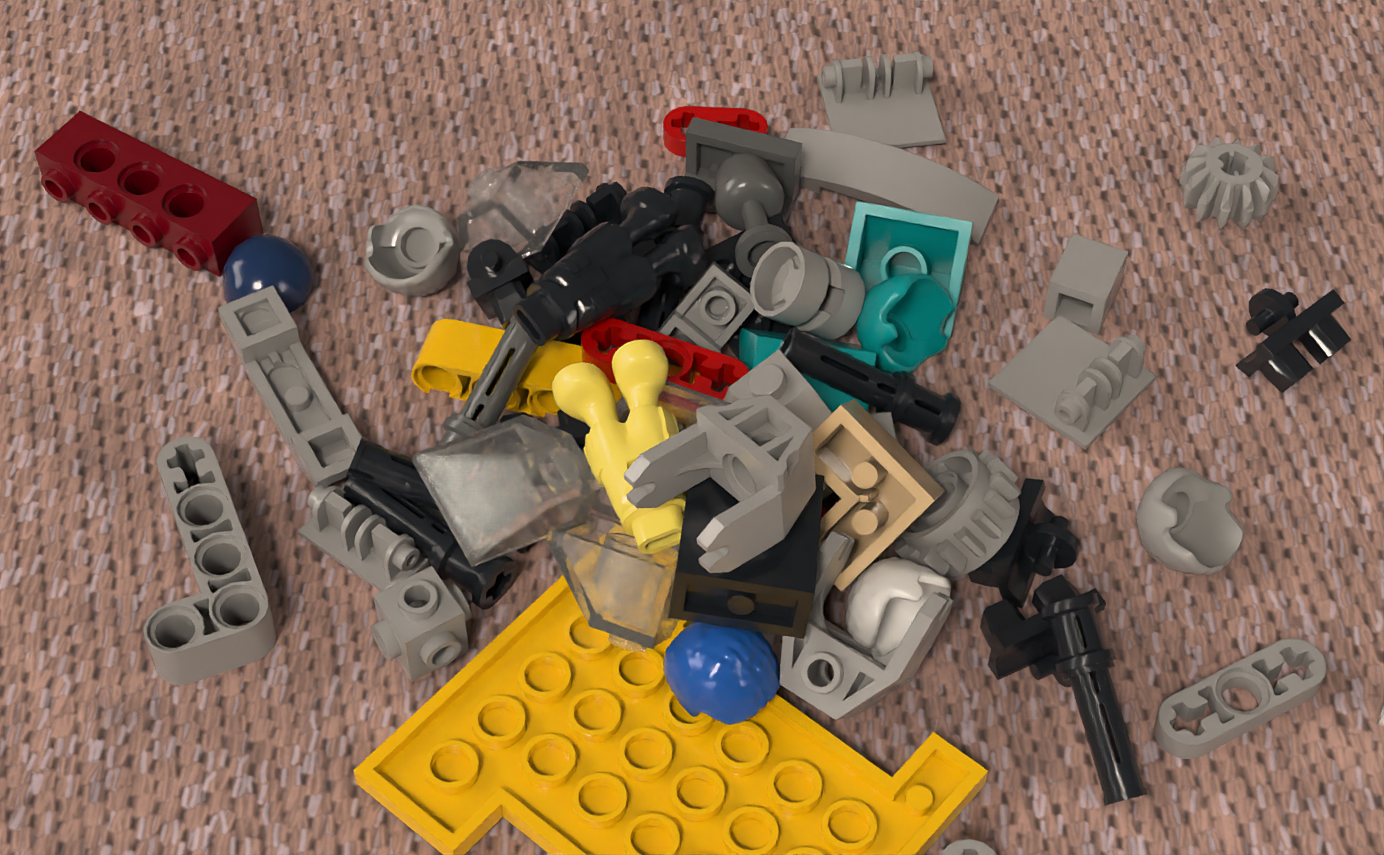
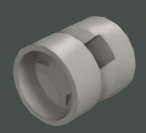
(807, 291)

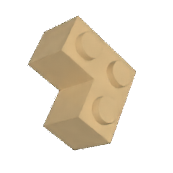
(877, 485)

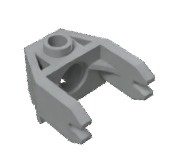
(751, 451)
(859, 672)

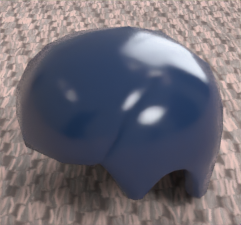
(268, 262)

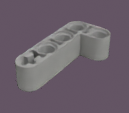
(213, 547)

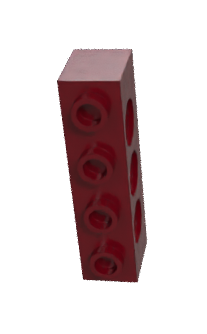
(147, 193)

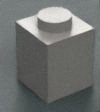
(1085, 283)

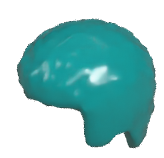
(904, 321)

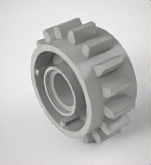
(968, 518)

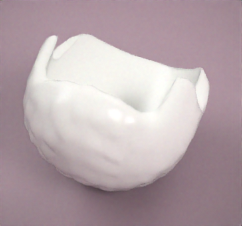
(887, 601)

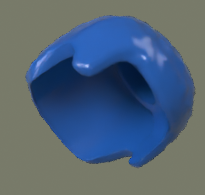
(721, 671)

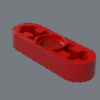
(712, 366)

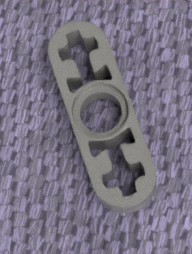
(1249, 674)

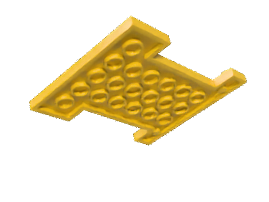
(604, 760)

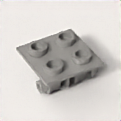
(882, 102)
(1075, 379)
(361, 539)

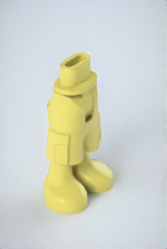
(613, 446)

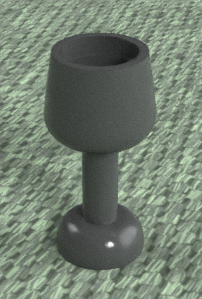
(744, 200)

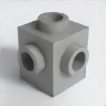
(421, 623)

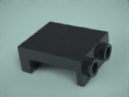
(763, 594)

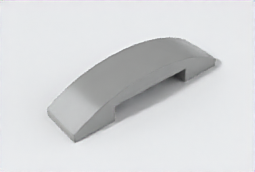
(890, 177)
(290, 386)

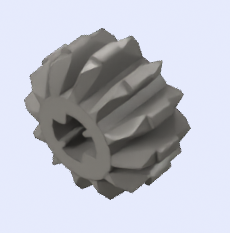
(1229, 182)

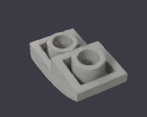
(709, 311)

